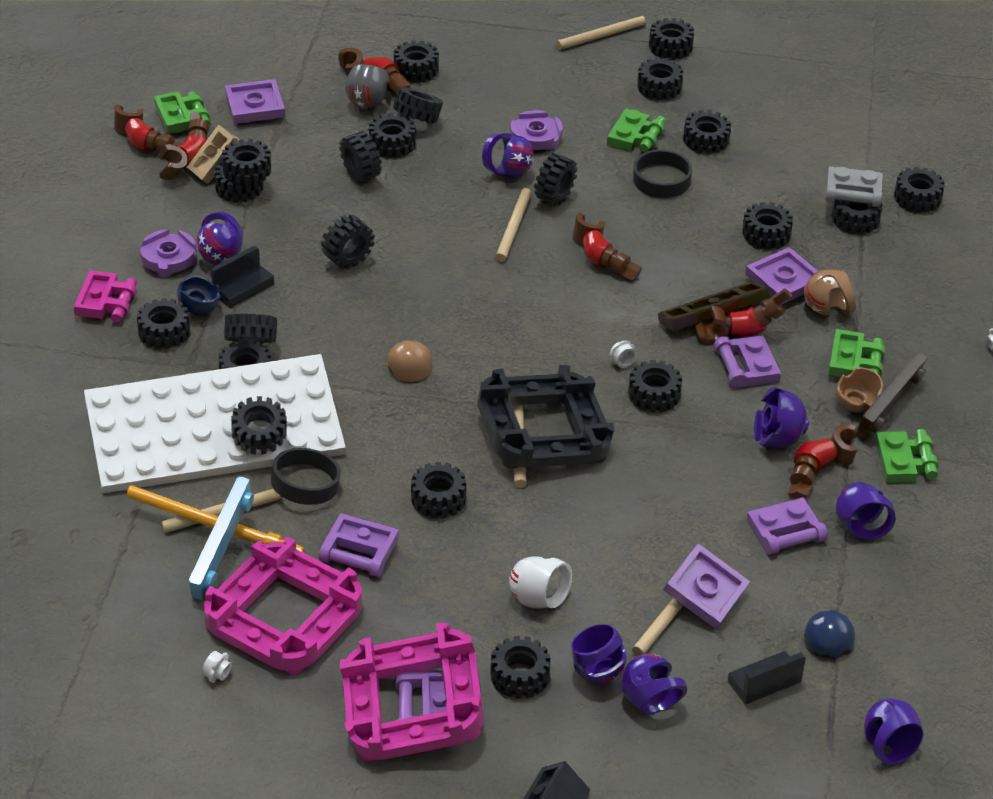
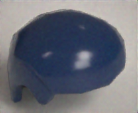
(198, 295)
(829, 633)

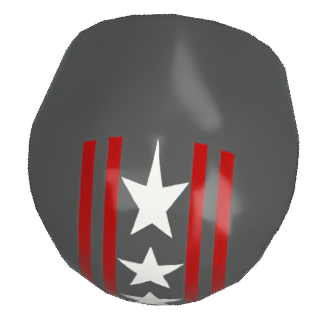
(366, 85)

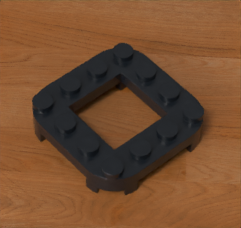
(515, 446)

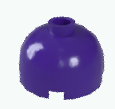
(781, 420)

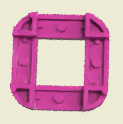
(292, 649)
(421, 733)

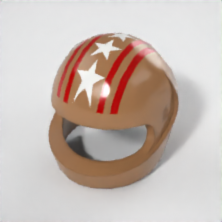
(830, 290)

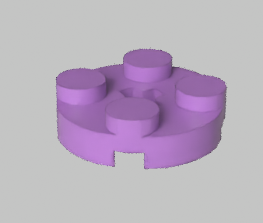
(538, 129)
(179, 254)

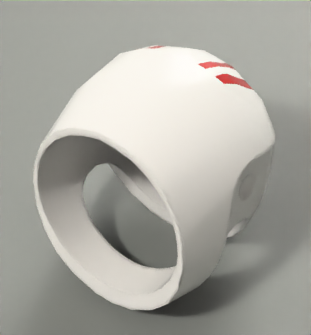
(530, 581)

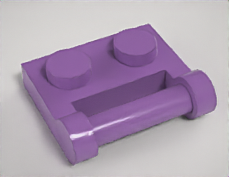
(755, 357)
(786, 525)
(361, 537)
(432, 687)

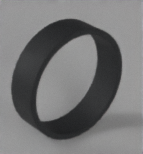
(662, 190)
(303, 495)

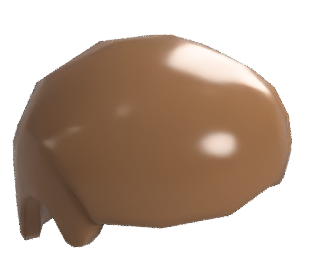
(409, 361)
(859, 389)

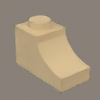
(211, 153)

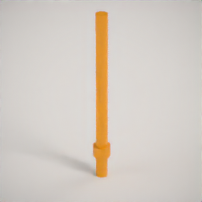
(200, 516)

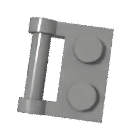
(854, 185)

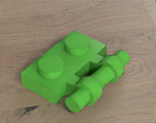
(174, 112)
(629, 130)
(847, 353)
(897, 458)

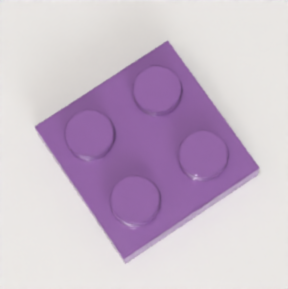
(254, 101)
(782, 271)
(706, 585)

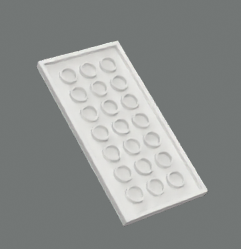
(183, 423)

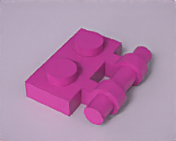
(97, 294)

